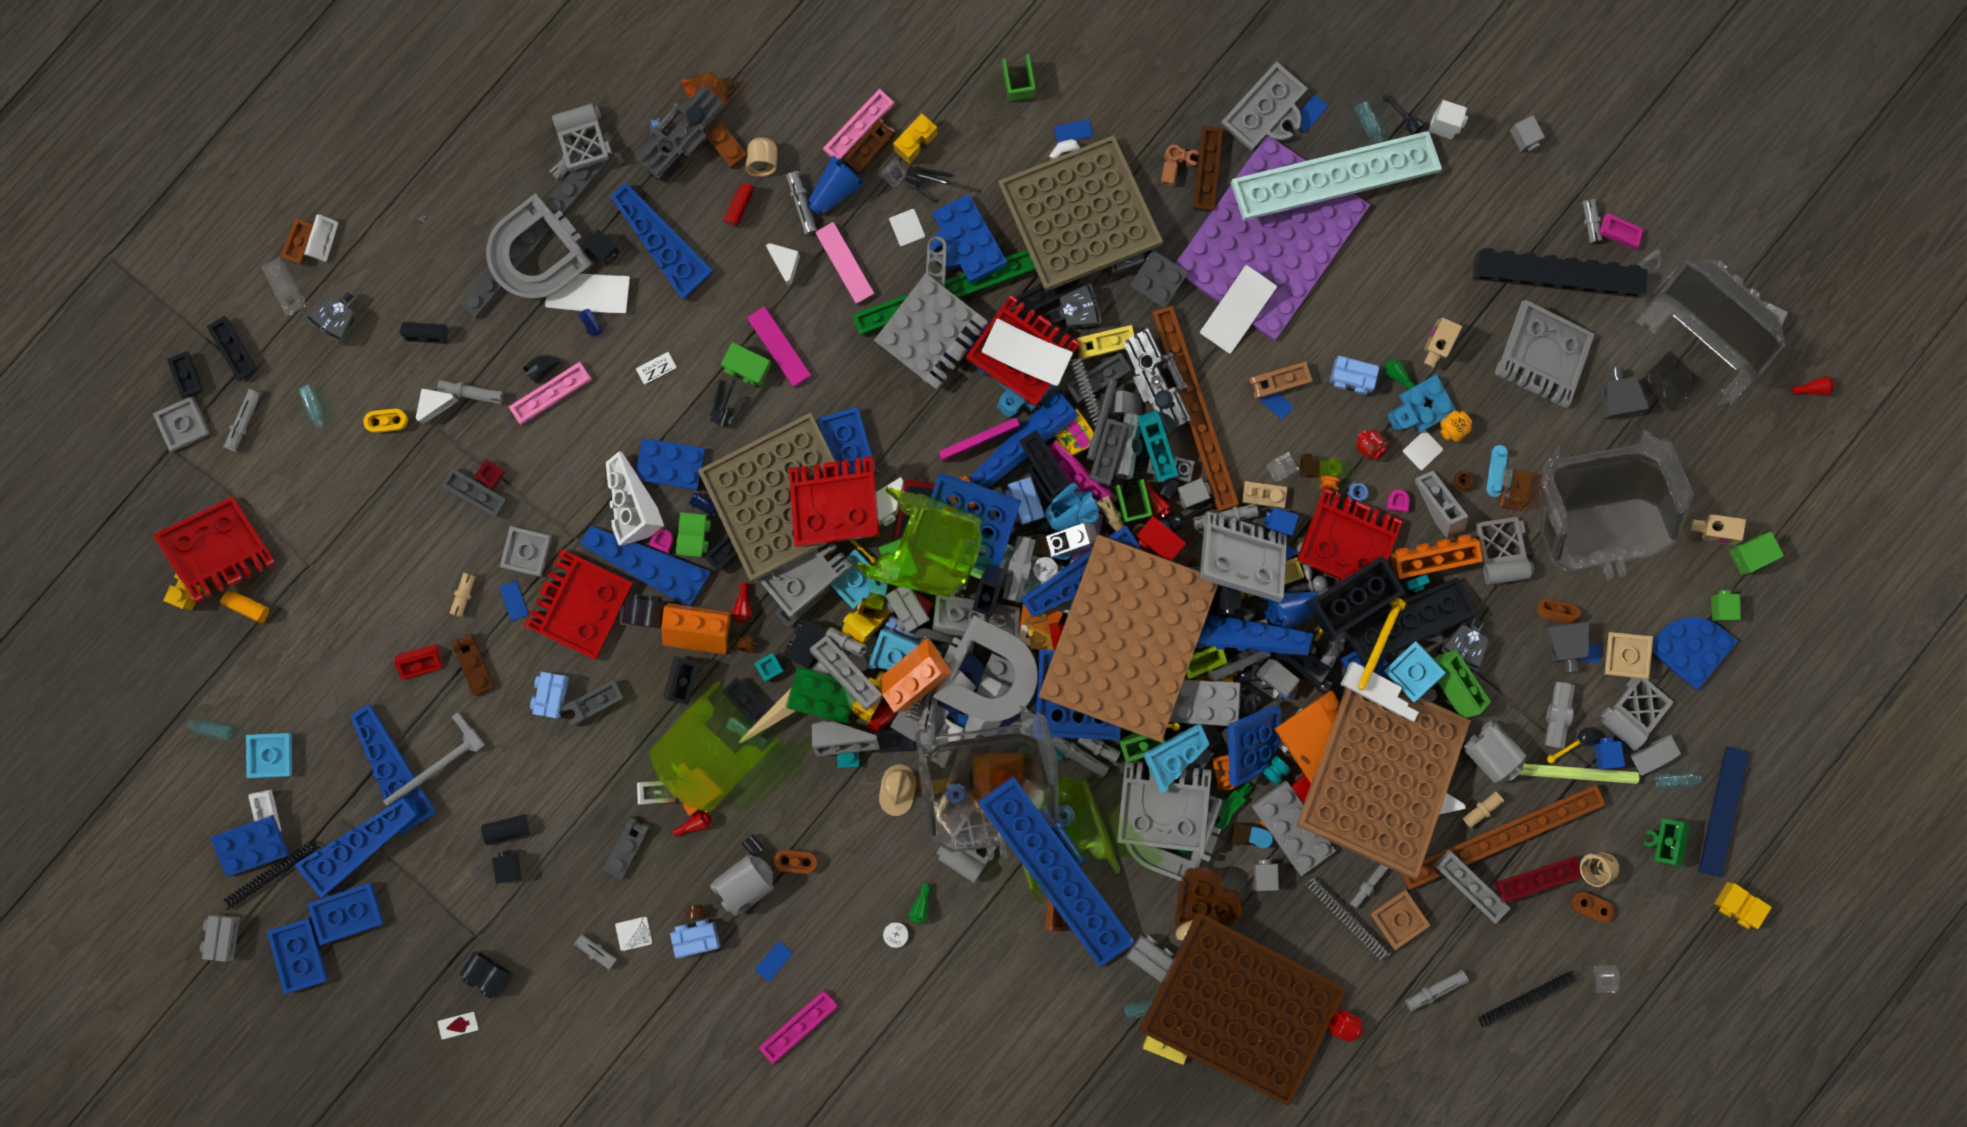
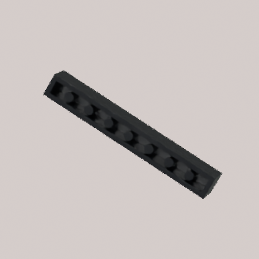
(1560, 273)

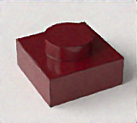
(489, 474)

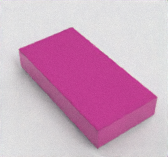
(1621, 231)

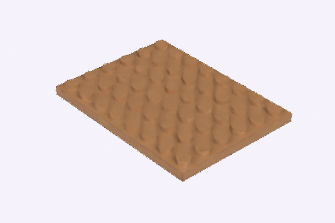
(1128, 638)
(1384, 780)

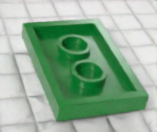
(819, 695)

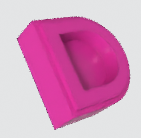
(1398, 501)
(662, 540)

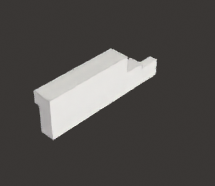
(1378, 691)

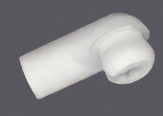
(1062, 147)

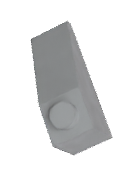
(1442, 505)
(835, 738)

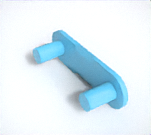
(1497, 471)

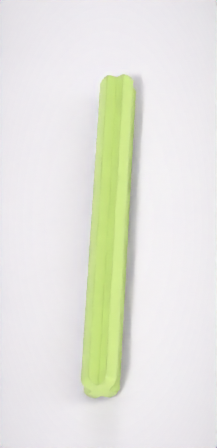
(1580, 773)

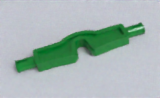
(1228, 807)

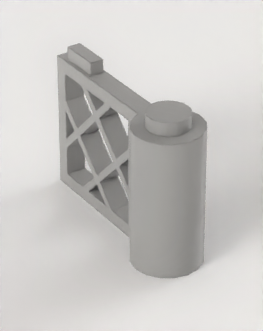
(580, 121)
(1510, 566)
(1627, 726)
(964, 862)

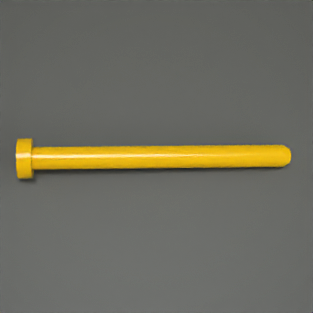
(1397, 605)

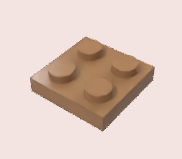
(1399, 919)

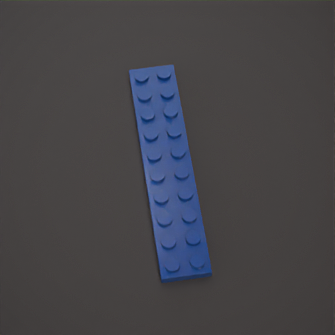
(1056, 871)

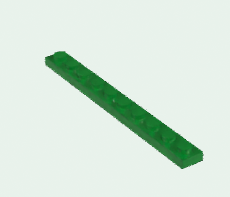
(878, 316)

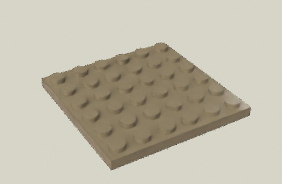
(1080, 213)
(755, 495)

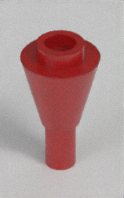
(1820, 386)
(1159, 506)
(741, 609)
(699, 821)

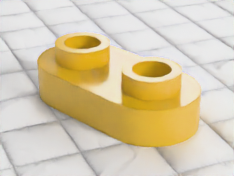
(386, 420)

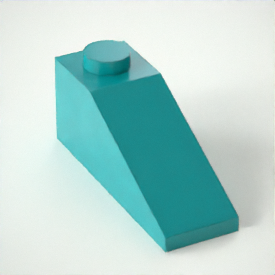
(1157, 445)

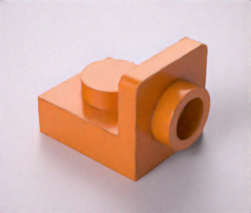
(1221, 770)

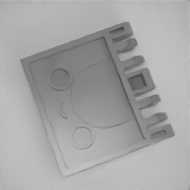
(927, 328)
(1547, 352)
(1243, 558)
(805, 578)
(1164, 819)

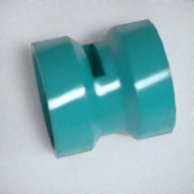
(1275, 772)

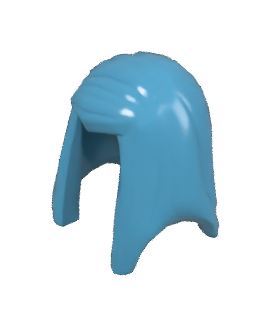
(1072, 509)

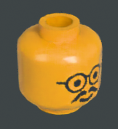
(1456, 426)

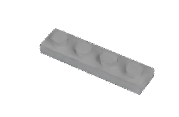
(846, 673)
(1472, 886)

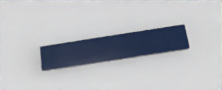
(1723, 811)

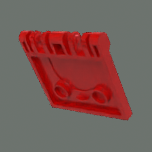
(1021, 383)
(835, 505)
(1345, 541)
(211, 546)
(582, 605)

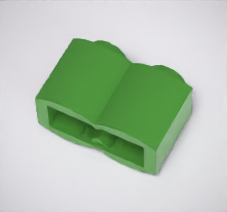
(692, 535)

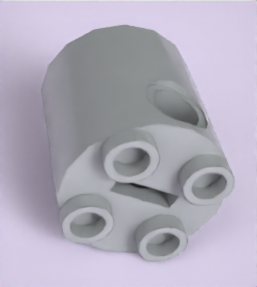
(1495, 753)
(744, 884)

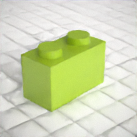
(1205, 660)

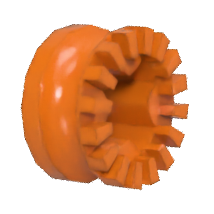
(1329, 482)

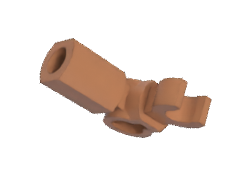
(1172, 155)

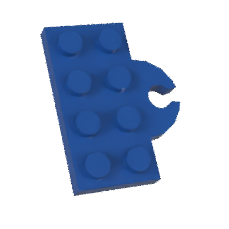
(967, 240)

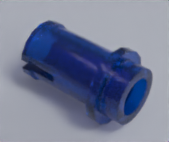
(592, 326)
(702, 503)

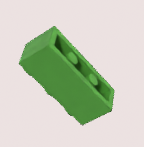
(1461, 685)

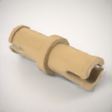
(1113, 516)
(462, 595)
(1483, 810)

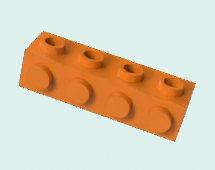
(1435, 557)

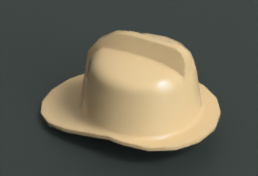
(897, 790)

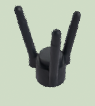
(916, 176)
(720, 414)

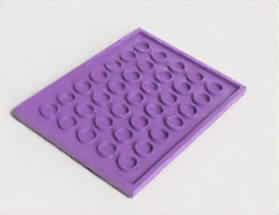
(1283, 247)

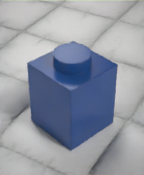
(1280, 521)
(1609, 754)

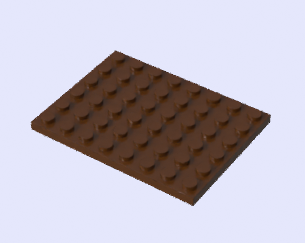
(1242, 1009)

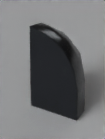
(540, 367)

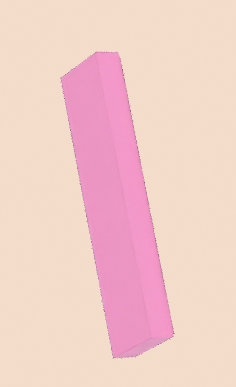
(858, 125)
(844, 263)
(550, 393)

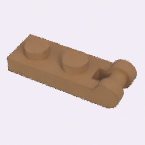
(1281, 380)

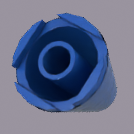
(834, 186)
(1289, 611)

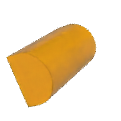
(245, 606)

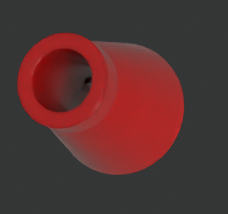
(882, 717)

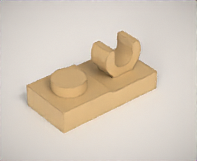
(1264, 495)

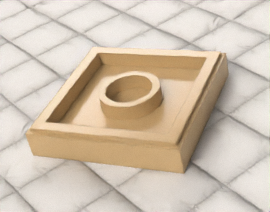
(1628, 655)

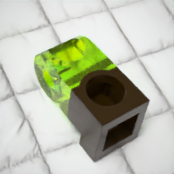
(1319, 468)

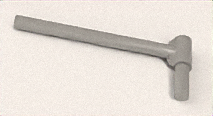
(471, 741)

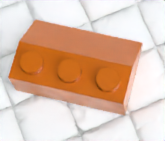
(695, 628)
(914, 676)

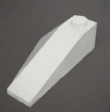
(634, 510)

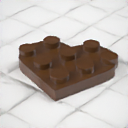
(1203, 893)

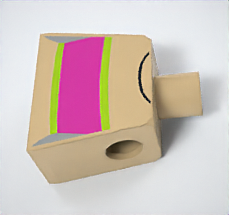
(1444, 332)
(1729, 529)

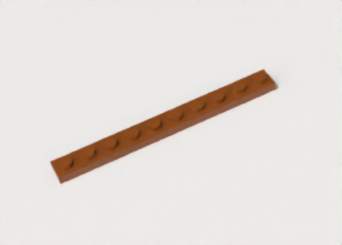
(1200, 425)
(1512, 832)

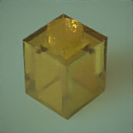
(1038, 631)

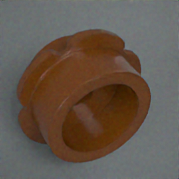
(1469, 481)
(746, 644)
(695, 912)

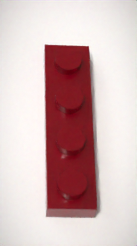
(1538, 879)

